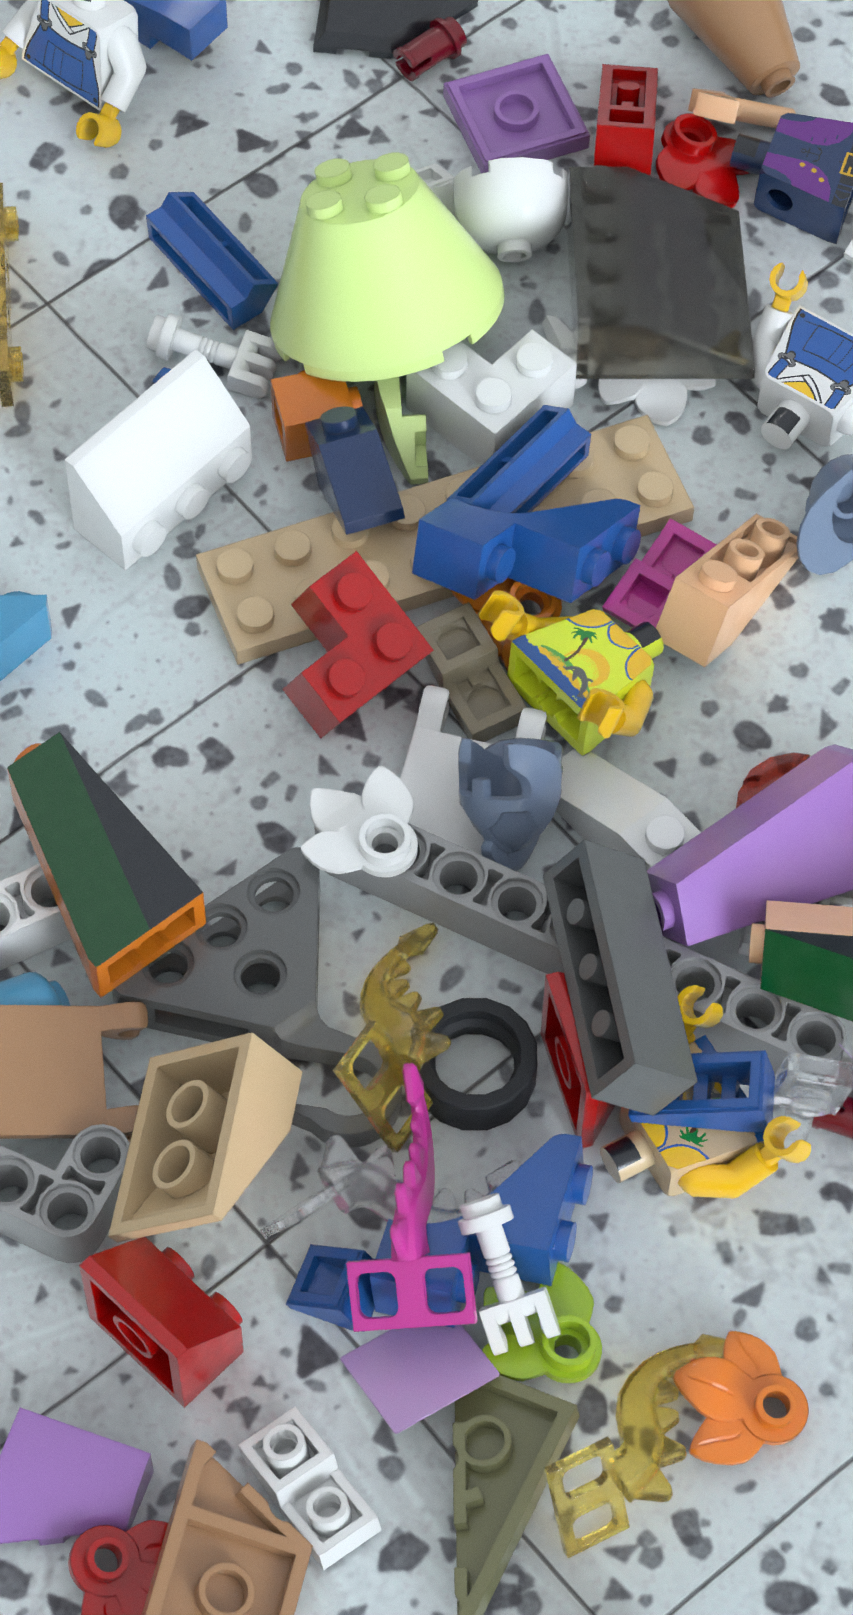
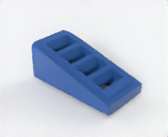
(730, 1111)

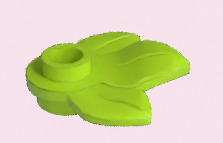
(573, 1310)

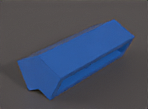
(210, 258)
(528, 463)

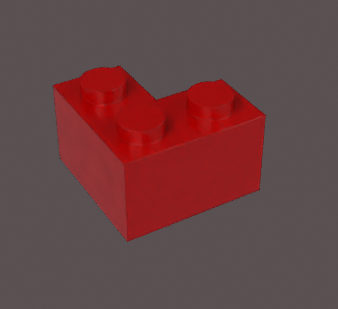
(365, 641)

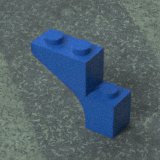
(549, 550)
(539, 1235)

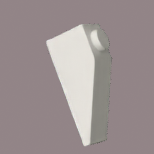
(620, 810)

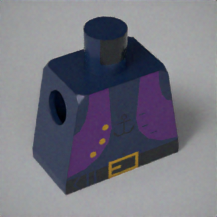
(802, 172)

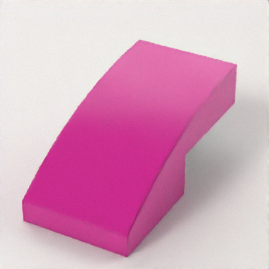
(648, 582)

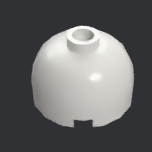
(512, 206)

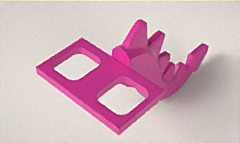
(409, 1236)

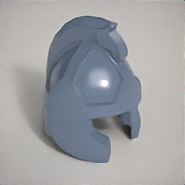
(510, 794)

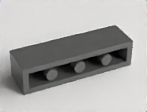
(619, 979)

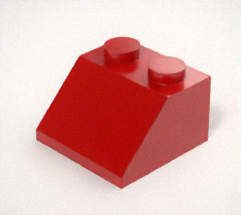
(162, 1316)

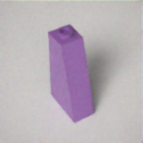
(775, 847)

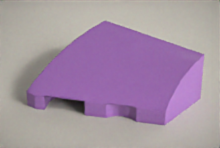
(66, 1481)

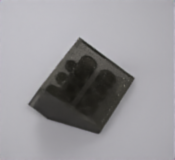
(655, 280)

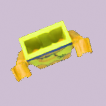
(578, 669)

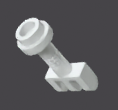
(249, 364)
(485, 1219)

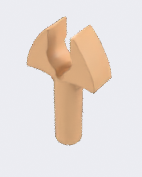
(728, 109)

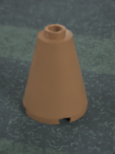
(747, 38)

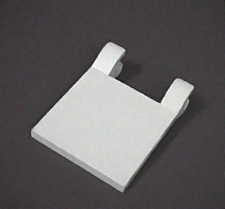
(433, 769)

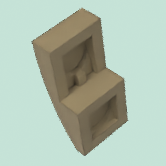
(470, 669)

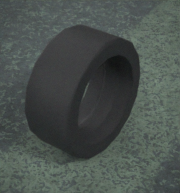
(500, 1106)

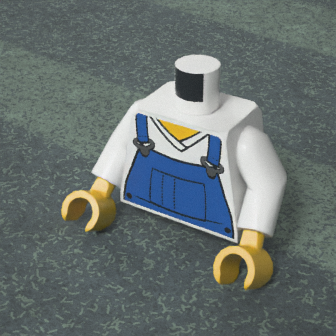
(84, 48)
(802, 371)

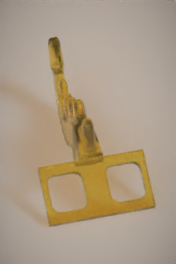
(396, 1031)
(644, 1449)

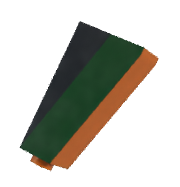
(105, 869)

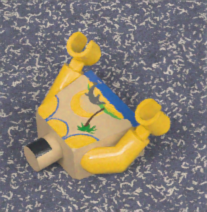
(699, 1158)

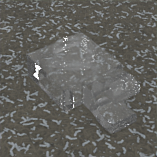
(811, 1089)

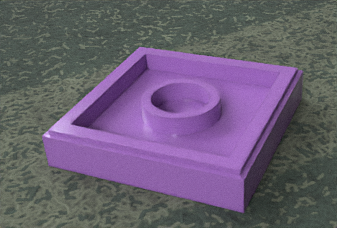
(516, 113)

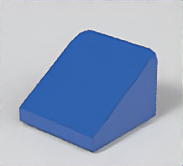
(324, 1289)

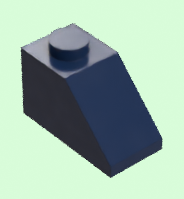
(353, 469)

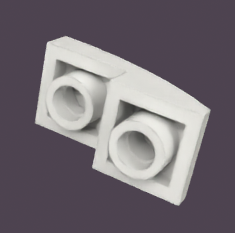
(309, 1487)

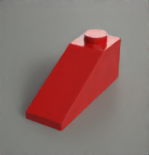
(626, 117)

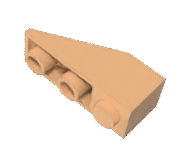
(726, 589)

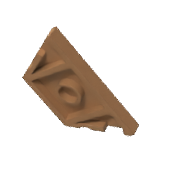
(225, 1549)

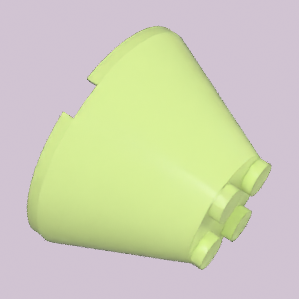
(379, 275)

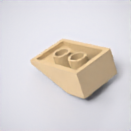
(202, 1134)

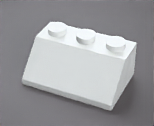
(158, 462)

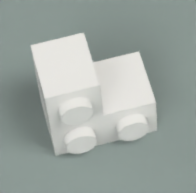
(486, 403)

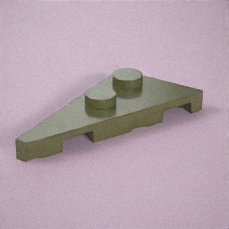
(501, 1448)

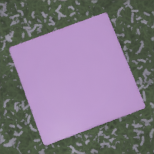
(418, 1371)

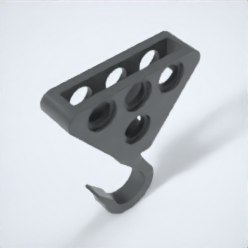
(269, 948)

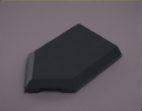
(379, 24)

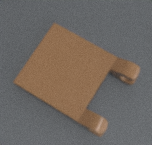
(56, 1068)

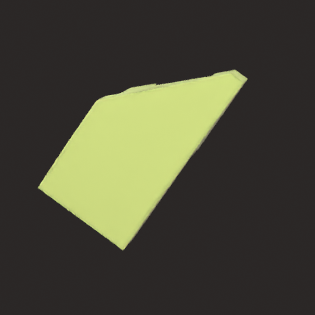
(402, 433)

